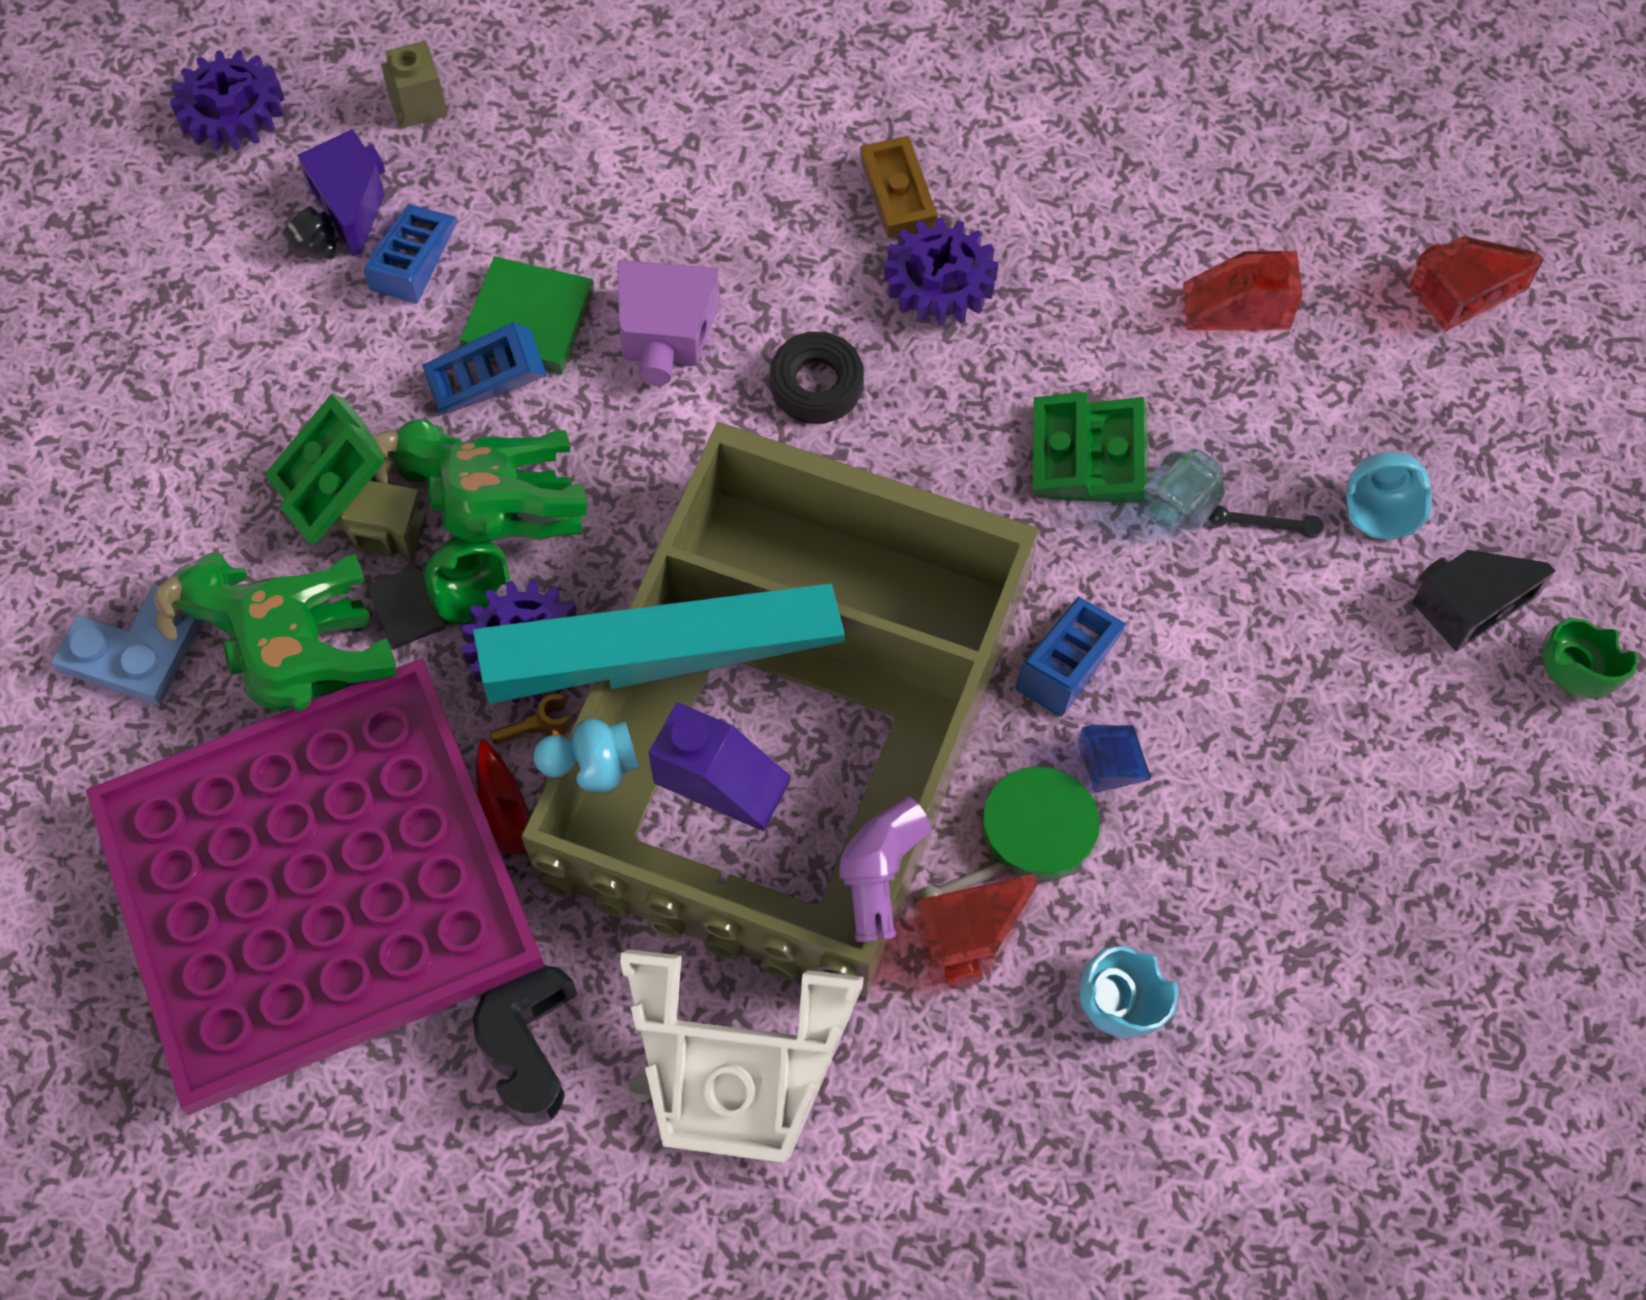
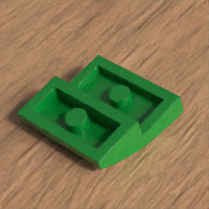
(1090, 448)
(325, 467)

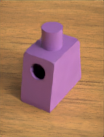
(665, 315)

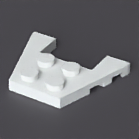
(733, 1085)

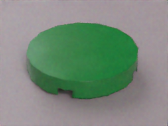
(1040, 823)

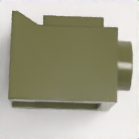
(413, 85)
(384, 520)

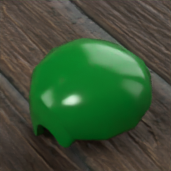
(461, 575)
(1586, 659)

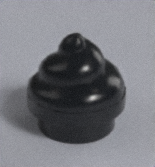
(311, 235)

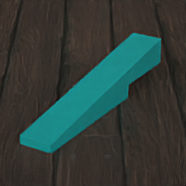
(654, 641)

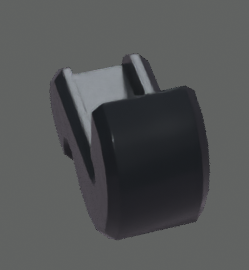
(501, 1031)

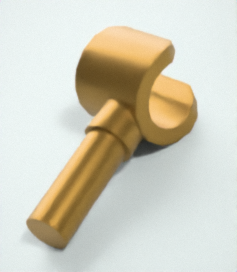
(537, 722)

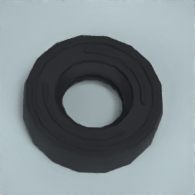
(816, 348)

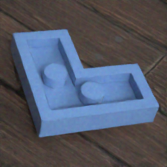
(127, 661)

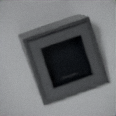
(405, 607)

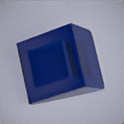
(1112, 756)

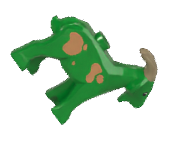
(479, 484)
(277, 628)

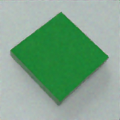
(534, 297)

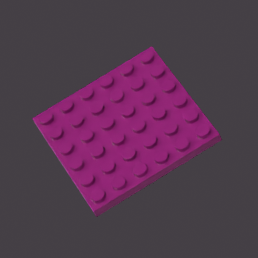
(309, 885)

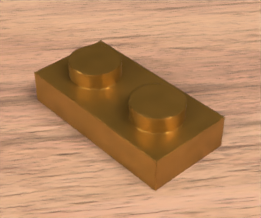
(897, 185)

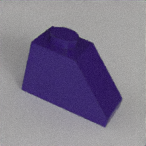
(346, 185)
(716, 767)

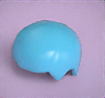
(1389, 495)
(1126, 993)

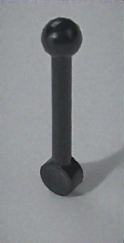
(1310, 526)

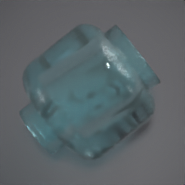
(1184, 490)

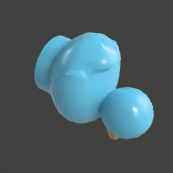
(601, 752)

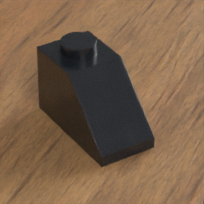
(1477, 592)

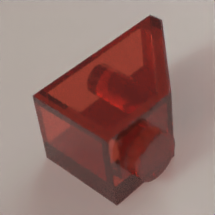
(1470, 278)
(1245, 293)
(970, 928)

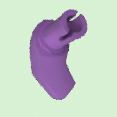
(872, 861)

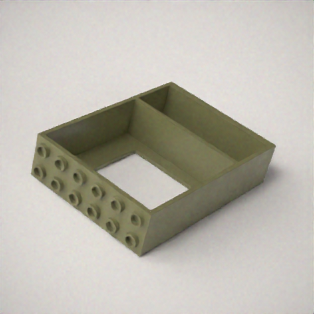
(924, 620)

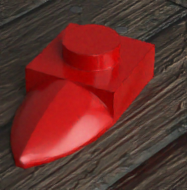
(501, 800)

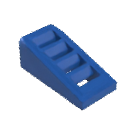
(409, 282)
(498, 342)
(1050, 682)

